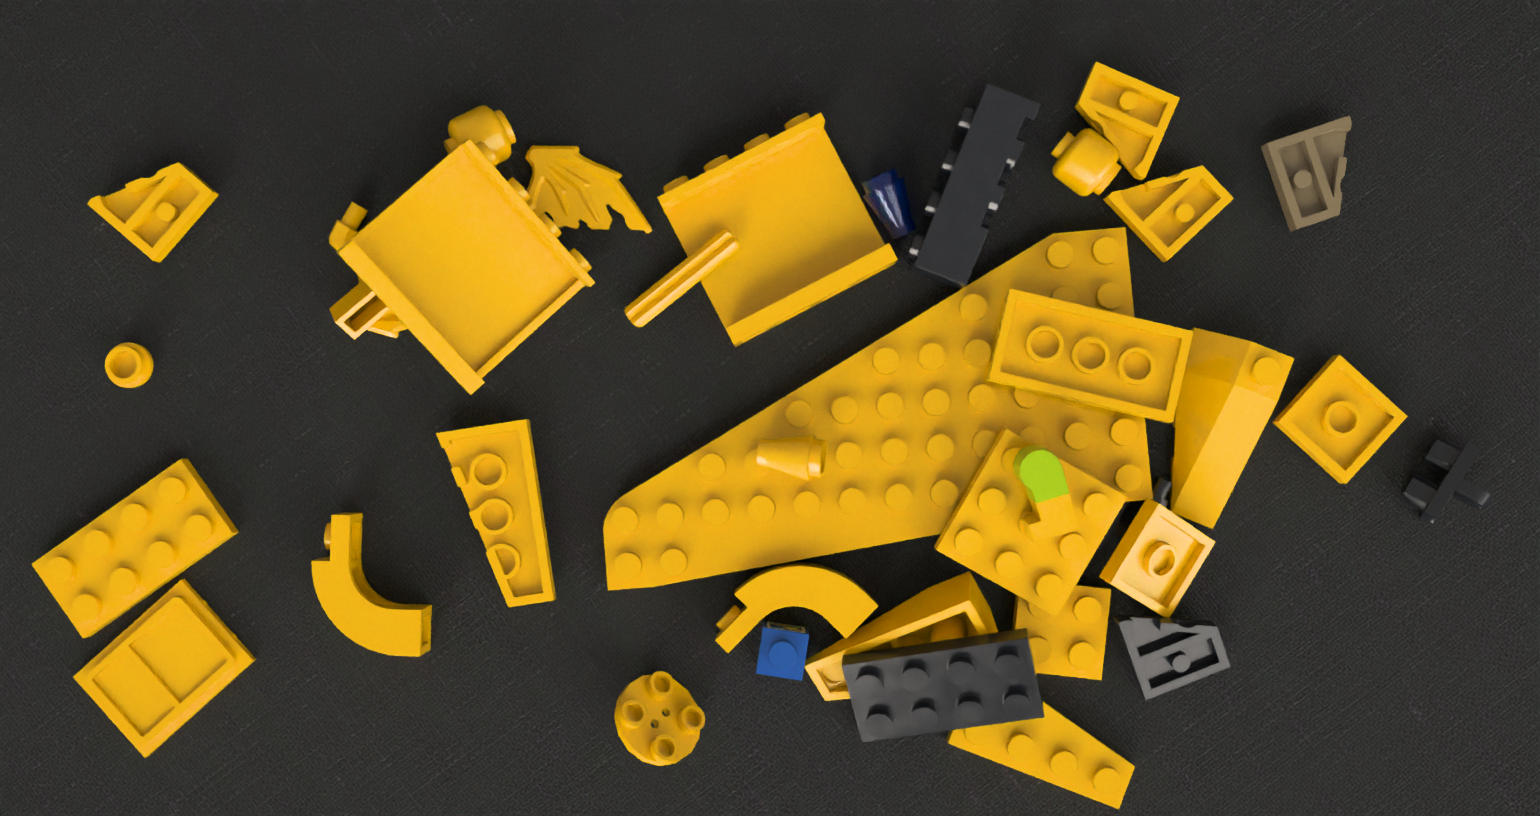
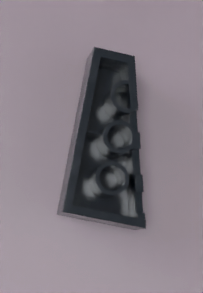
(972, 186)

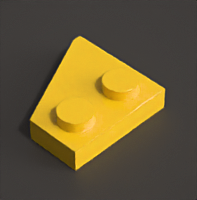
(1126, 115)
(1170, 208)
(157, 209)

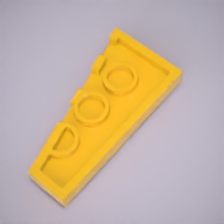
(504, 499)
(1053, 752)

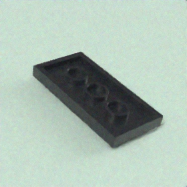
(943, 685)

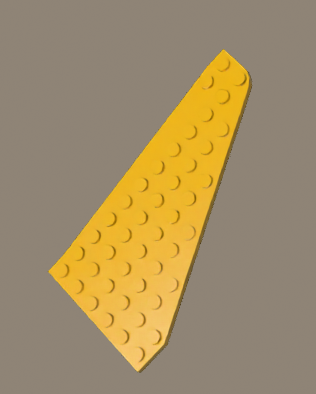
(900, 434)

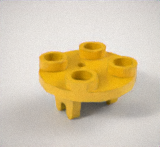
(643, 704)

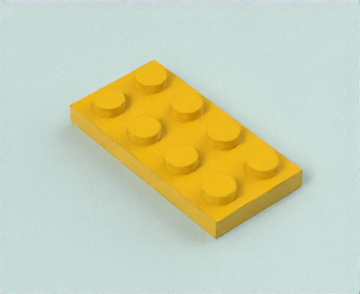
(1090, 355)
(135, 548)

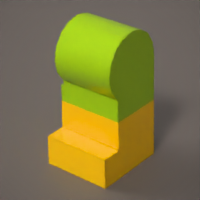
(1047, 494)

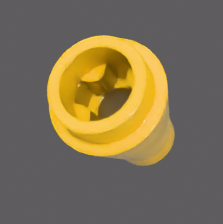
(795, 455)

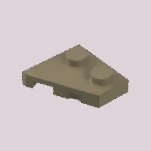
(1309, 172)

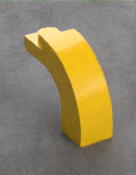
(799, 585)
(353, 603)

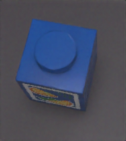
(782, 650)

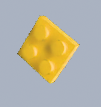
(1340, 419)
(1157, 558)
(1074, 639)

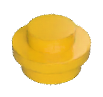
(129, 365)

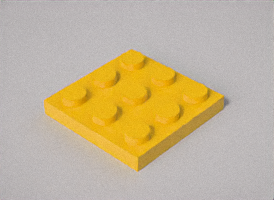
(992, 541)

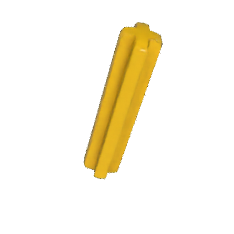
(682, 278)

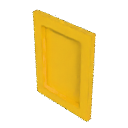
(164, 668)

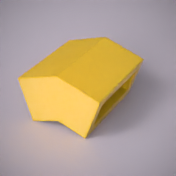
(350, 304)

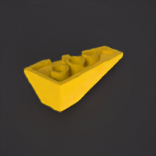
(1219, 418)
(936, 614)

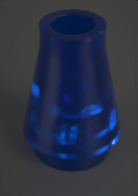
(890, 202)

